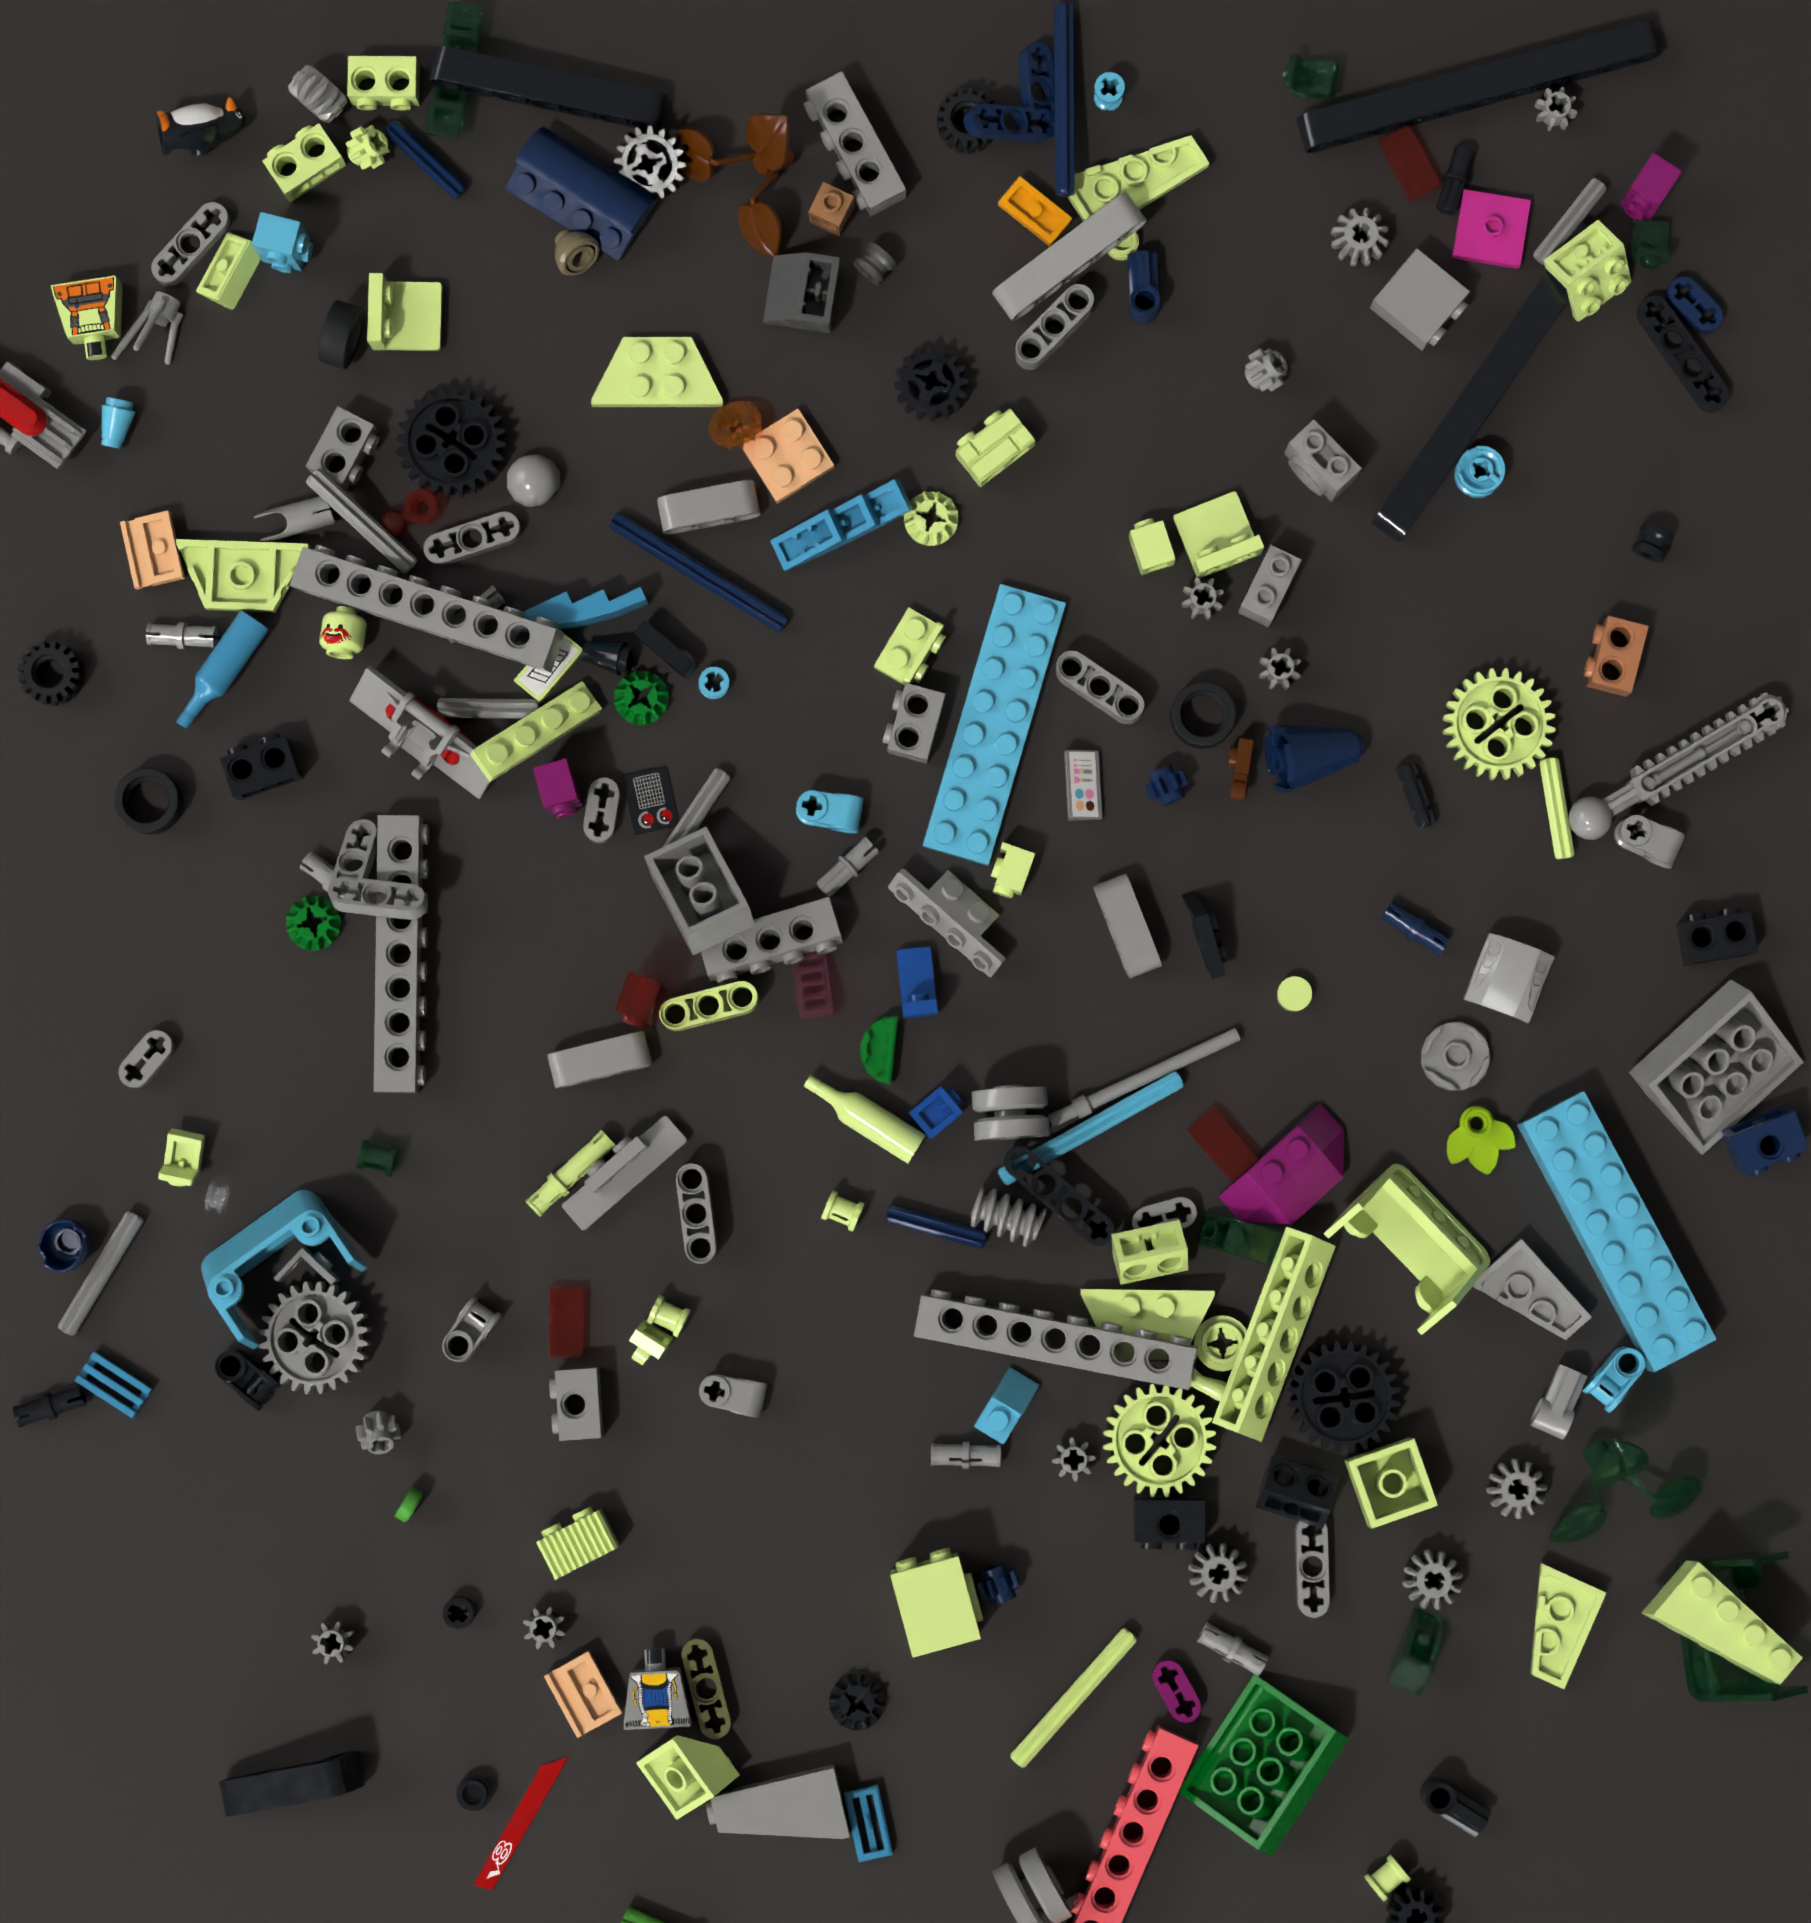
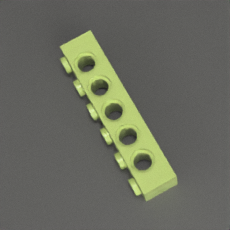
(1273, 1334)

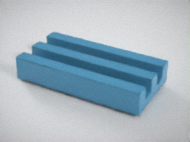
(89, 1368)
(861, 1793)

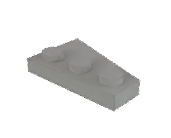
(1531, 1288)

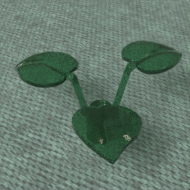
(1608, 1468)

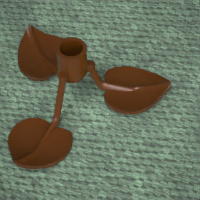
(770, 141)

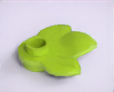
(1479, 1145)

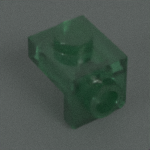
(1311, 78)

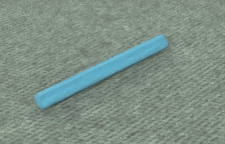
(1098, 1124)

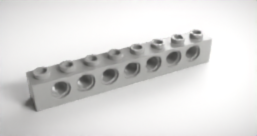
(312, 578)
(391, 832)
(932, 1325)

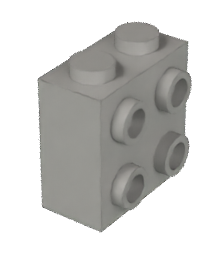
(1420, 300)

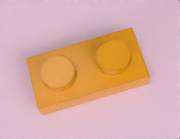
(1035, 211)

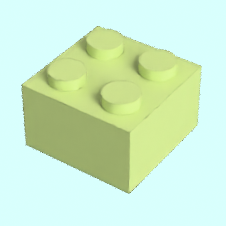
(1391, 1482)

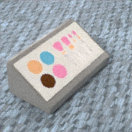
(1083, 785)

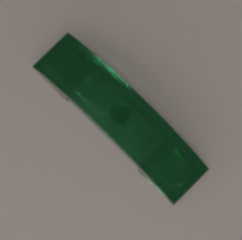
(448, 106)

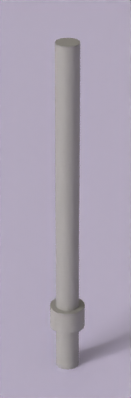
(1083, 1105)

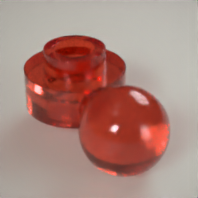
(396, 521)

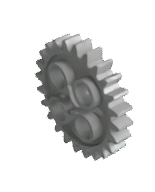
(297, 1364)

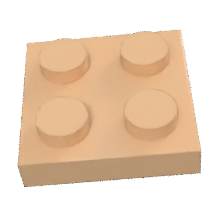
(787, 456)

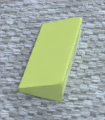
(229, 271)

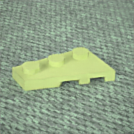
(1562, 1624)

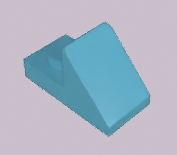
(1006, 1405)

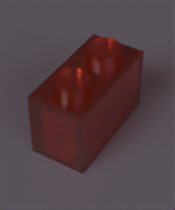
(639, 1000)

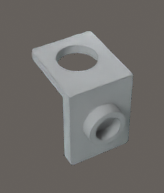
(317, 1261)

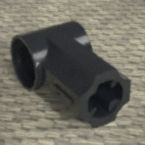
(1456, 1807)

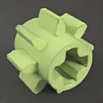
(367, 147)

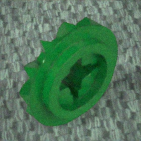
(657, 698)
(327, 930)

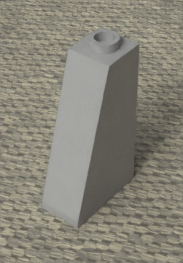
(784, 1806)

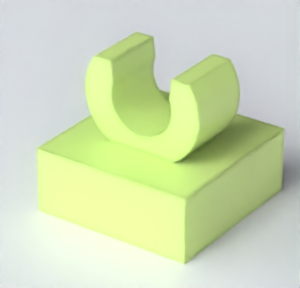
(649, 1341)

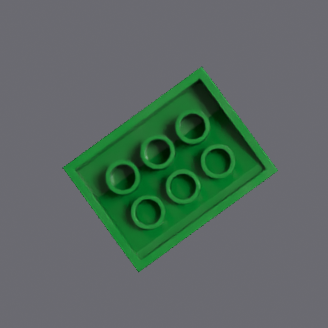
(1263, 1765)

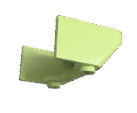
(1420, 1236)

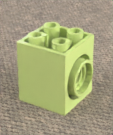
(936, 1602)

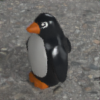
(198, 126)

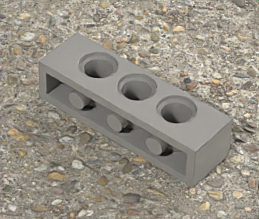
(837, 95)
(783, 925)

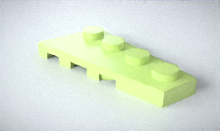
(1141, 176)

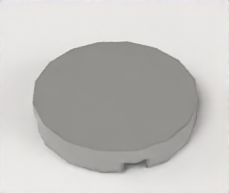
(1455, 1056)

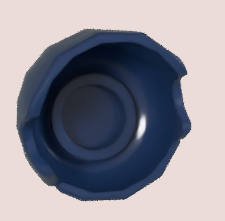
(64, 1245)

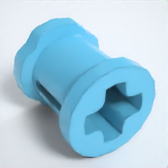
(1109, 81)

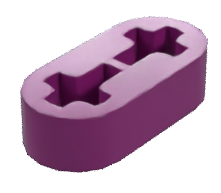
(1169, 1695)

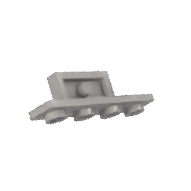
(954, 914)
(623, 1172)

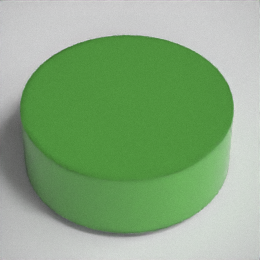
(408, 1504)

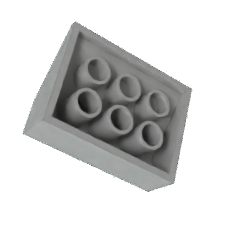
(1717, 1066)

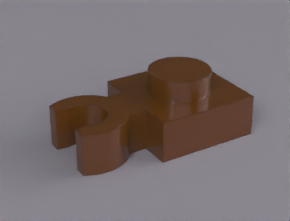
(1240, 759)

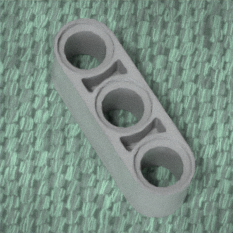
(1058, 311)
(708, 507)
(1090, 672)
(1127, 926)
(599, 1059)
(686, 1199)

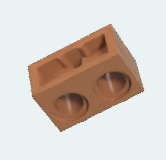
(1624, 659)

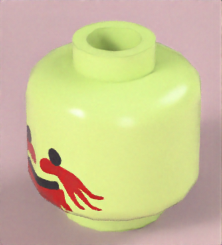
(342, 633)

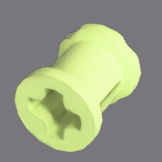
(842, 1210)
(668, 1316)
(1387, 1878)

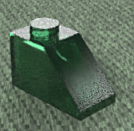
(1417, 1652)

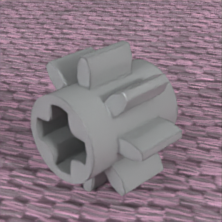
(1554, 118)
(1266, 369)
(1206, 607)
(1270, 670)
(378, 1432)
(1080, 1465)
(542, 1637)
(324, 1647)

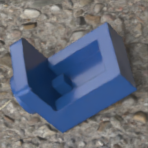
(937, 1111)

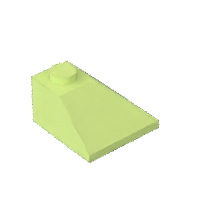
(687, 1773)

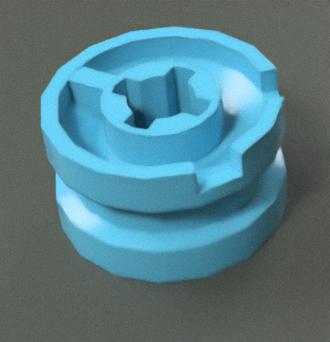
(1465, 471)

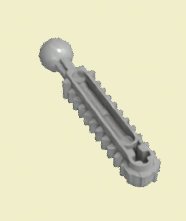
(1592, 817)

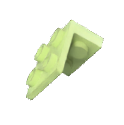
(1591, 269)
(404, 315)
(1217, 535)

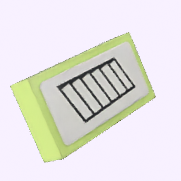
(541, 683)

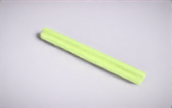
(1073, 1697)

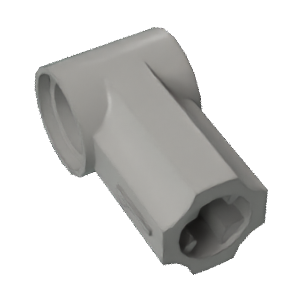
(1555, 1410)

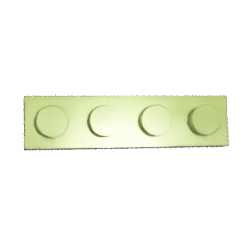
(535, 731)

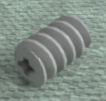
(1007, 1216)

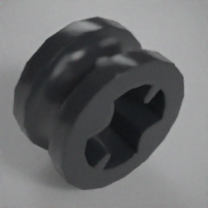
(459, 1623)

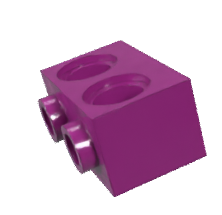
(1650, 188)
(558, 788)

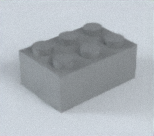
(699, 890)

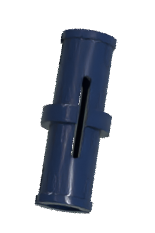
(1415, 928)

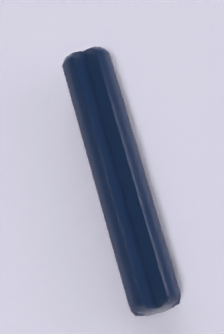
(425, 159)
(936, 1226)

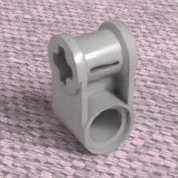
(1655, 841)
(471, 1329)
(740, 1395)

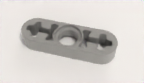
(189, 229)
(494, 523)
(1304, 1592)

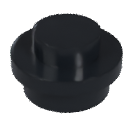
(473, 1793)

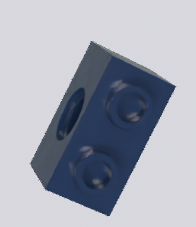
(1745, 1138)

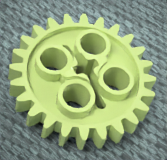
(1479, 700)
(1184, 1459)

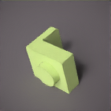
(182, 1157)

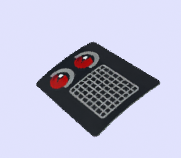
(650, 800)

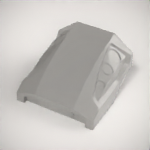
(1508, 977)

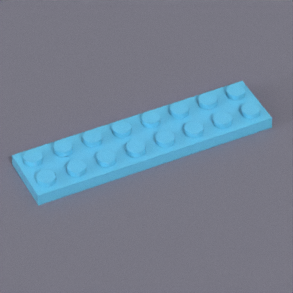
(994, 725)

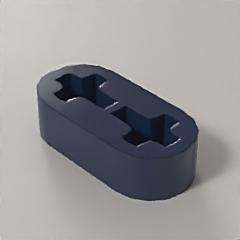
(1699, 299)

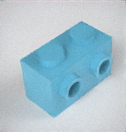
(282, 243)

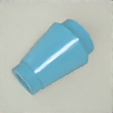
(116, 421)

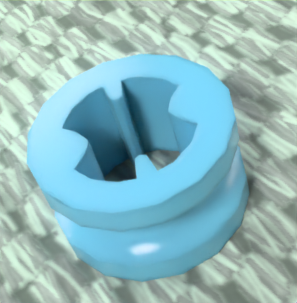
(703, 680)

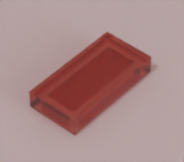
(1409, 163)
(1222, 1145)
(567, 1322)

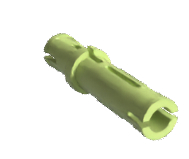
(570, 1173)

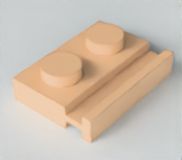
(152, 550)
(583, 1694)

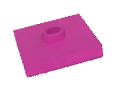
(1491, 229)

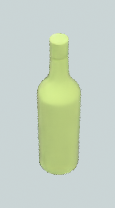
(870, 1120)

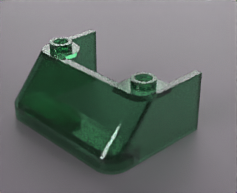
(1709, 1674)

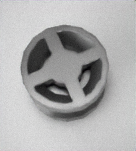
(874, 263)

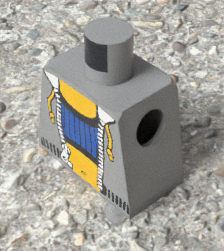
(656, 1695)

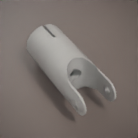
(302, 517)

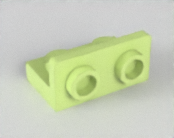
(910, 647)

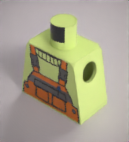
(90, 312)

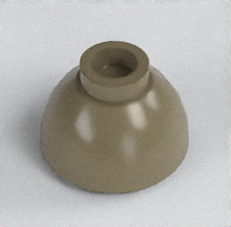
(575, 252)

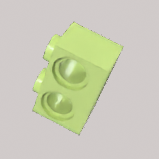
(385, 72)
(309, 170)
(1149, 1252)

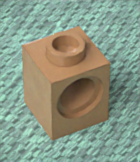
(831, 209)

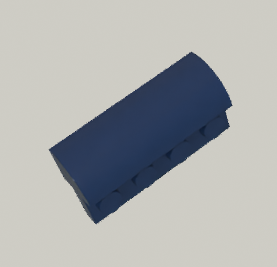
(580, 192)

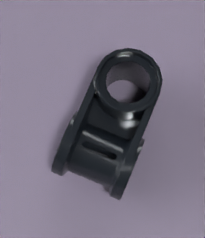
(247, 1379)

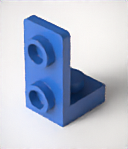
(917, 982)

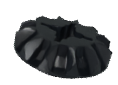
(854, 1685)

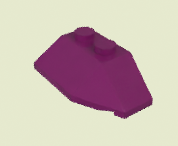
(1290, 1173)

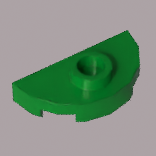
(878, 1049)

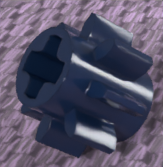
(1166, 785)
(998, 1584)

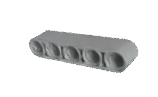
(1069, 256)

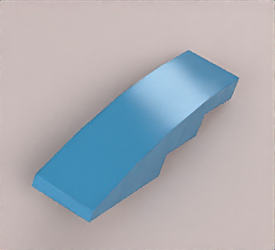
(841, 525)
(587, 610)

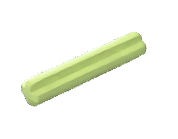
(1556, 808)

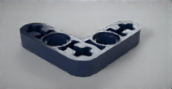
(1031, 109)

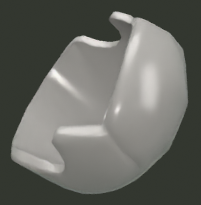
(533, 480)

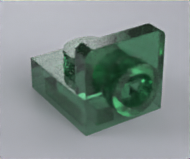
(1650, 243)

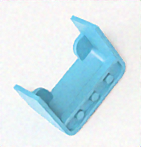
(297, 1217)

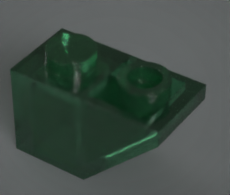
(1239, 1239)

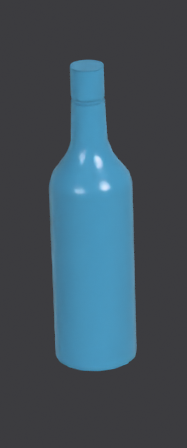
(223, 664)

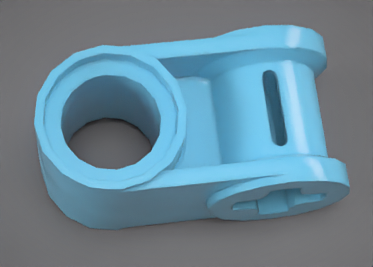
(837, 811)
(1613, 1378)

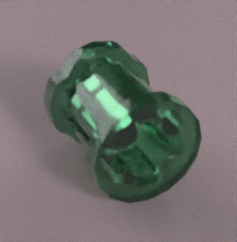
(377, 1158)

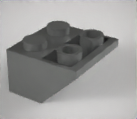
(802, 291)

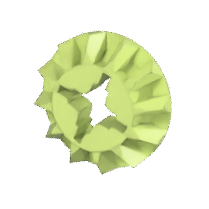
(940, 531)
(1209, 1332)

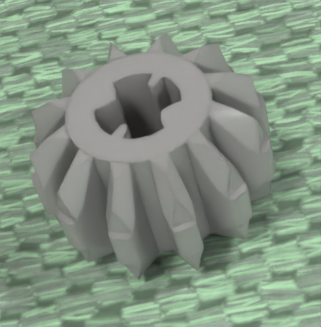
(317, 94)
(1373, 242)
(1523, 1478)
(1211, 1563)
(1429, 1591)

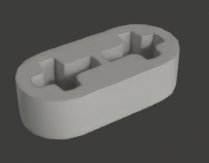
(610, 810)
(152, 1064)
(1166, 1207)

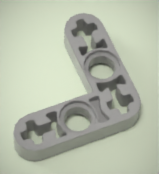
(363, 887)

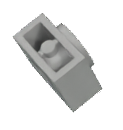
(1321, 462)

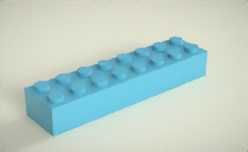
(1616, 1232)

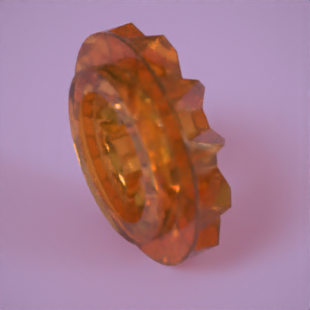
(728, 417)

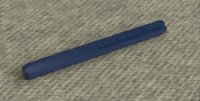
(1064, 99)
(699, 572)

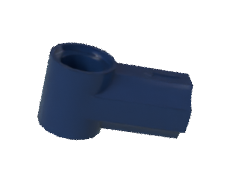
(1143, 285)

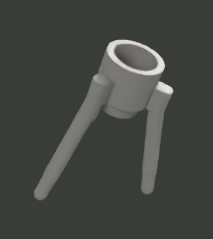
(160, 311)

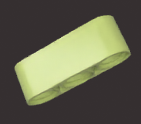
(692, 1002)

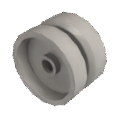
(1010, 1111)
(1033, 1892)

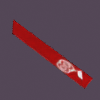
(518, 1824)

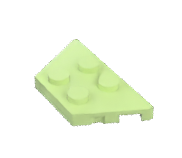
(657, 375)
(240, 572)
(1153, 1310)

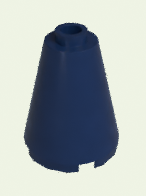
(1309, 753)

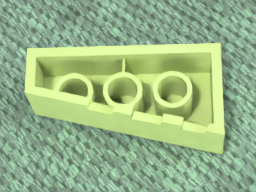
(1713, 1617)

